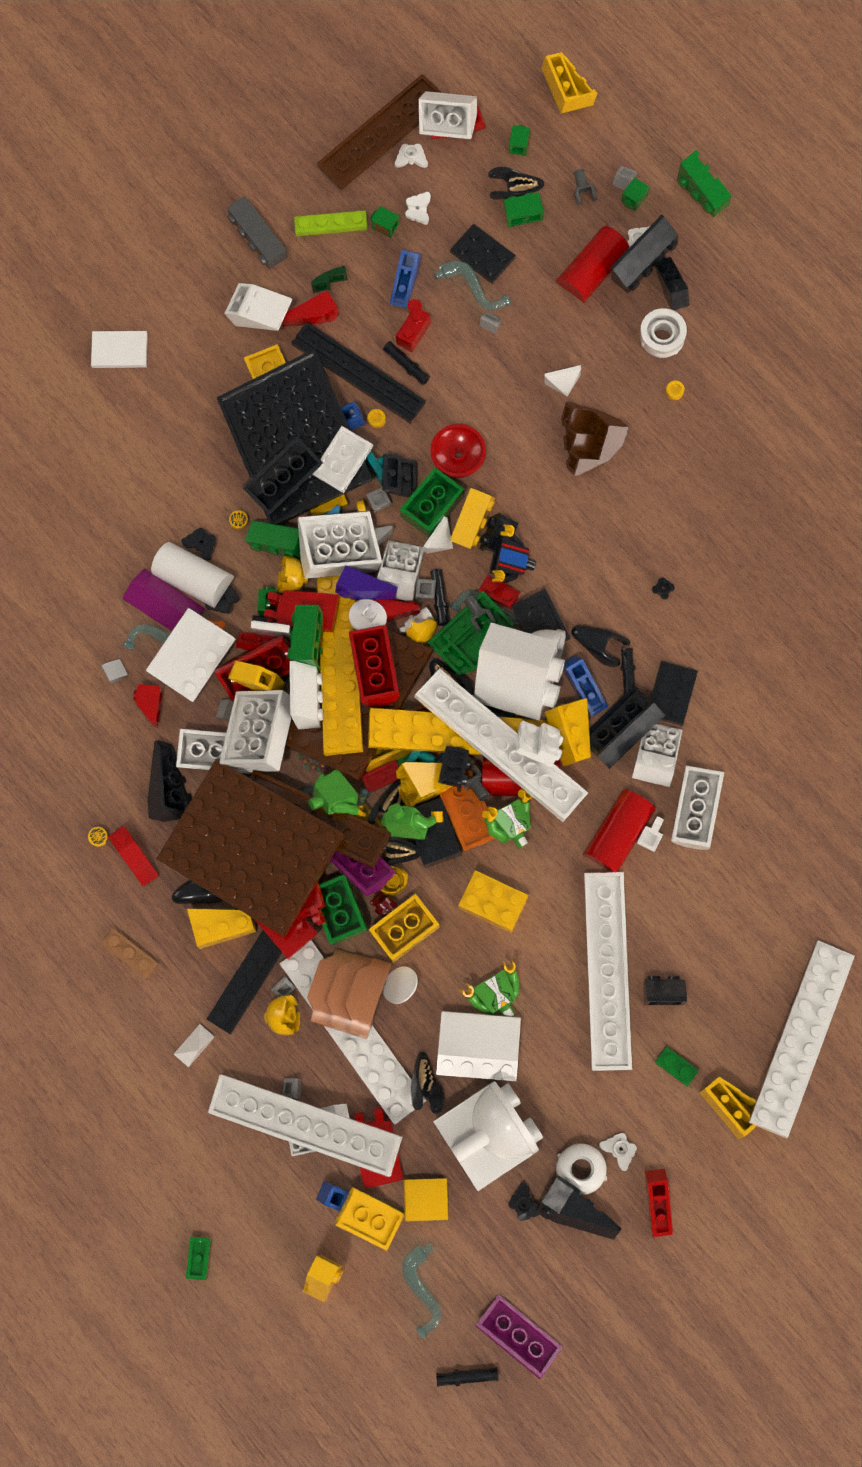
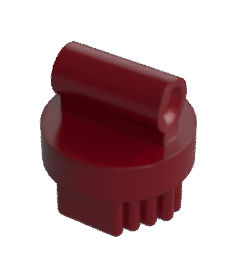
(383, 905)

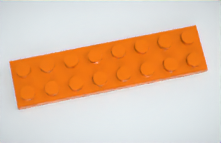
(464, 810)

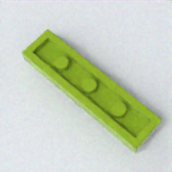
(330, 223)

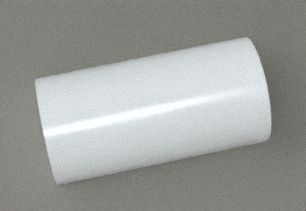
(190, 573)
(200, 749)
(697, 808)

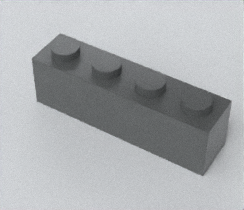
(257, 232)

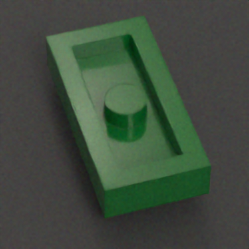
(676, 1066)
(198, 1258)

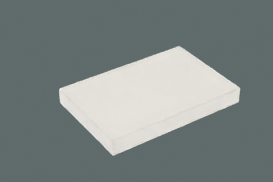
(119, 349)
(343, 459)
(271, 629)

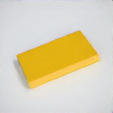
(369, 1218)

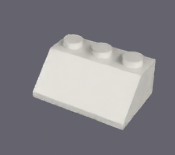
(447, 114)
(305, 695)

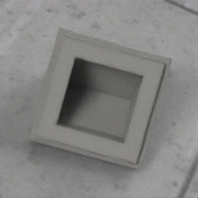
(490, 322)
(224, 710)
(283, 987)
(292, 1088)

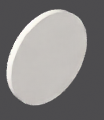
(367, 614)
(400, 985)

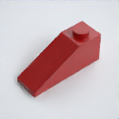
(314, 311)
(133, 856)
(659, 1202)

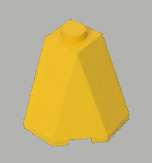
(419, 782)

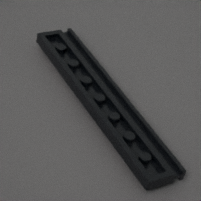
(359, 373)
(245, 984)

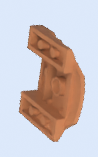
(347, 992)

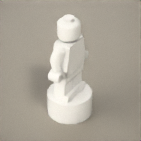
(423, 615)

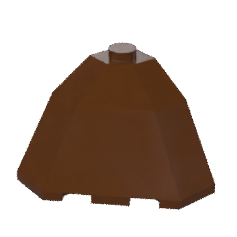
(590, 437)

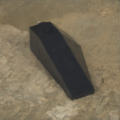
(167, 790)
(566, 1207)

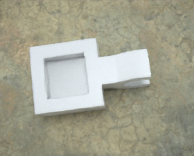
(650, 836)

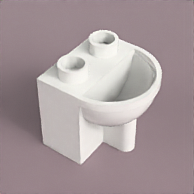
(520, 670)
(489, 1134)

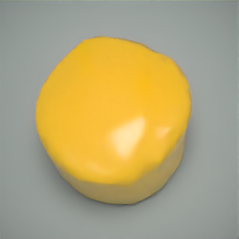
(422, 631)
(397, 883)

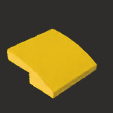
(425, 1199)

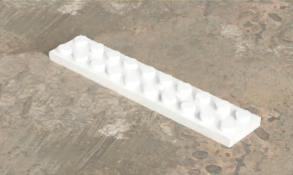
(498, 744)
(607, 971)
(801, 1039)
(368, 1056)
(305, 1125)

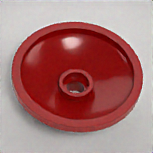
(454, 440)

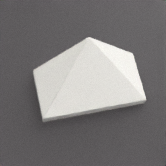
(563, 379)
(440, 538)
(194, 1045)

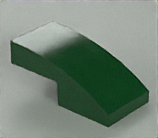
(323, 281)

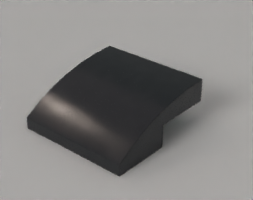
(399, 475)

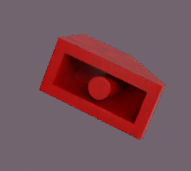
(149, 701)

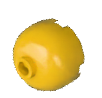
(291, 575)
(282, 1015)

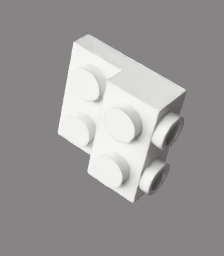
(539, 742)

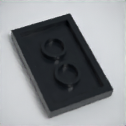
(482, 253)
(538, 613)
(673, 691)

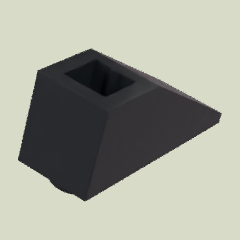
(672, 284)

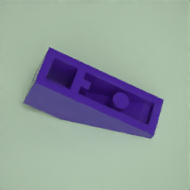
(361, 586)

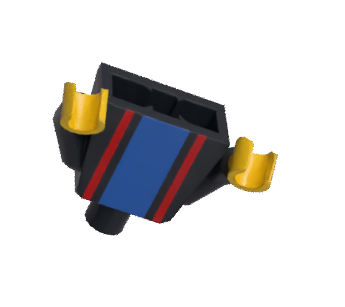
(510, 557)

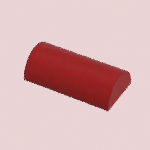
(593, 263)
(270, 656)
(374, 666)
(498, 783)
(620, 830)

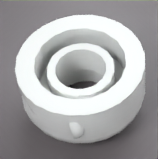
(665, 320)
(592, 1156)

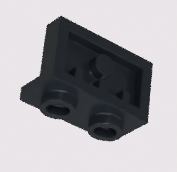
(494, 528)
(454, 767)

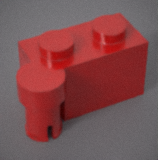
(413, 327)

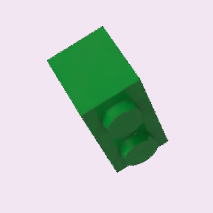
(523, 209)

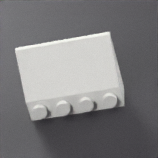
(338, 541)
(190, 654)
(257, 730)
(478, 1046)

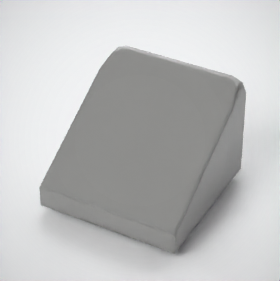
(624, 177)
(383, 534)
(425, 589)
(114, 671)

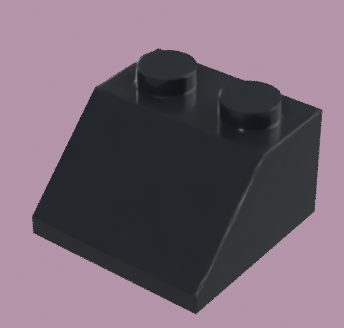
(664, 991)

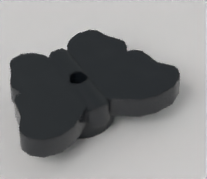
(194, 541)
(226, 606)
(522, 1196)

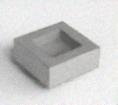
(378, 500)

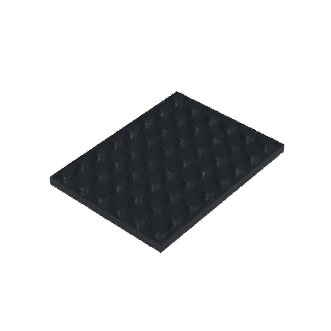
(276, 407)

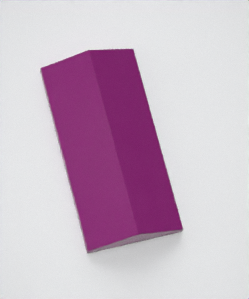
(159, 600)
(362, 876)
(519, 1336)

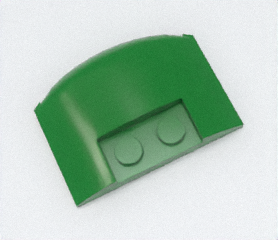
(460, 642)

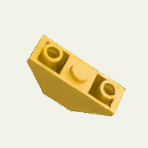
(255, 677)

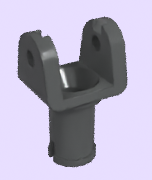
(583, 186)
(477, 611)
(476, 785)

